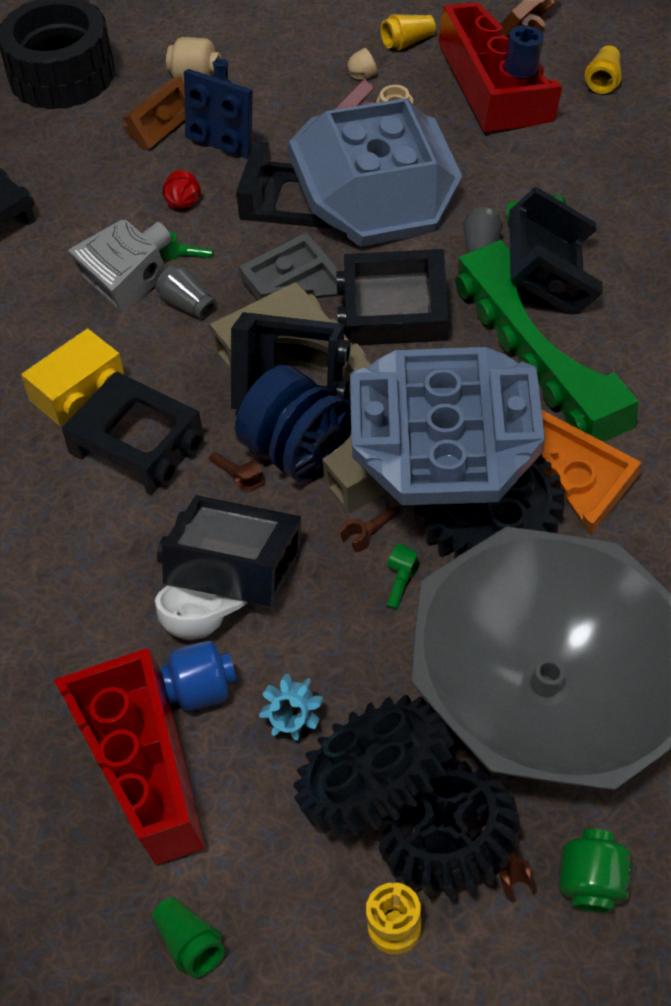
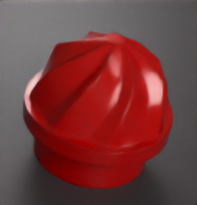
(181, 190)

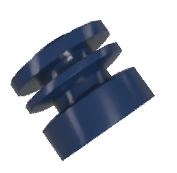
(292, 422)

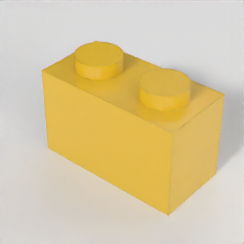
(71, 375)

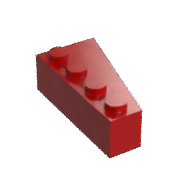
(477, 54)
(137, 749)

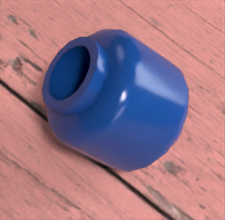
(198, 676)

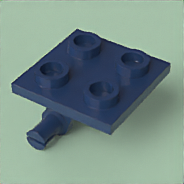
(218, 110)

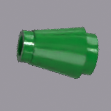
(188, 938)

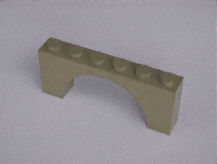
(342, 474)

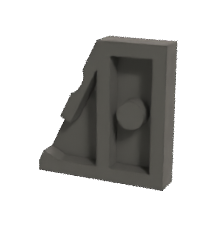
(291, 262)

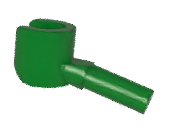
(174, 250)
(405, 563)

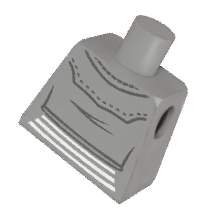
(122, 261)

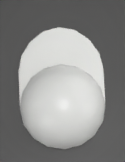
(191, 612)

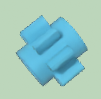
(298, 696)

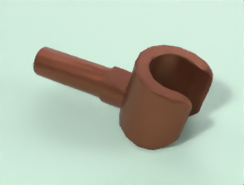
(244, 476)
(366, 529)
(518, 872)

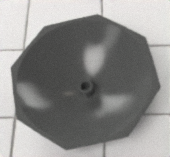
(548, 657)

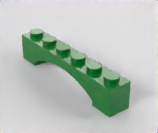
(587, 398)

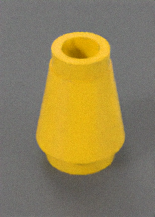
(405, 30)
(603, 70)

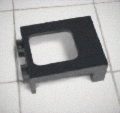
(261, 188)
(255, 350)
(90, 426)

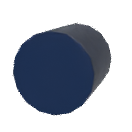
(523, 51)

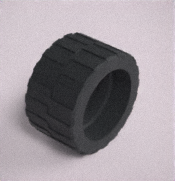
(56, 53)

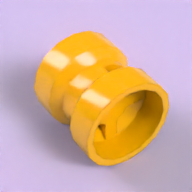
(395, 931)

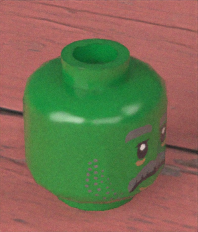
(595, 871)

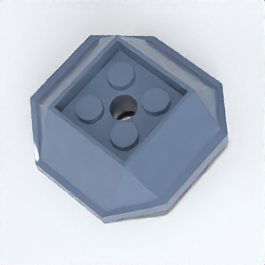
(375, 170)
(446, 423)

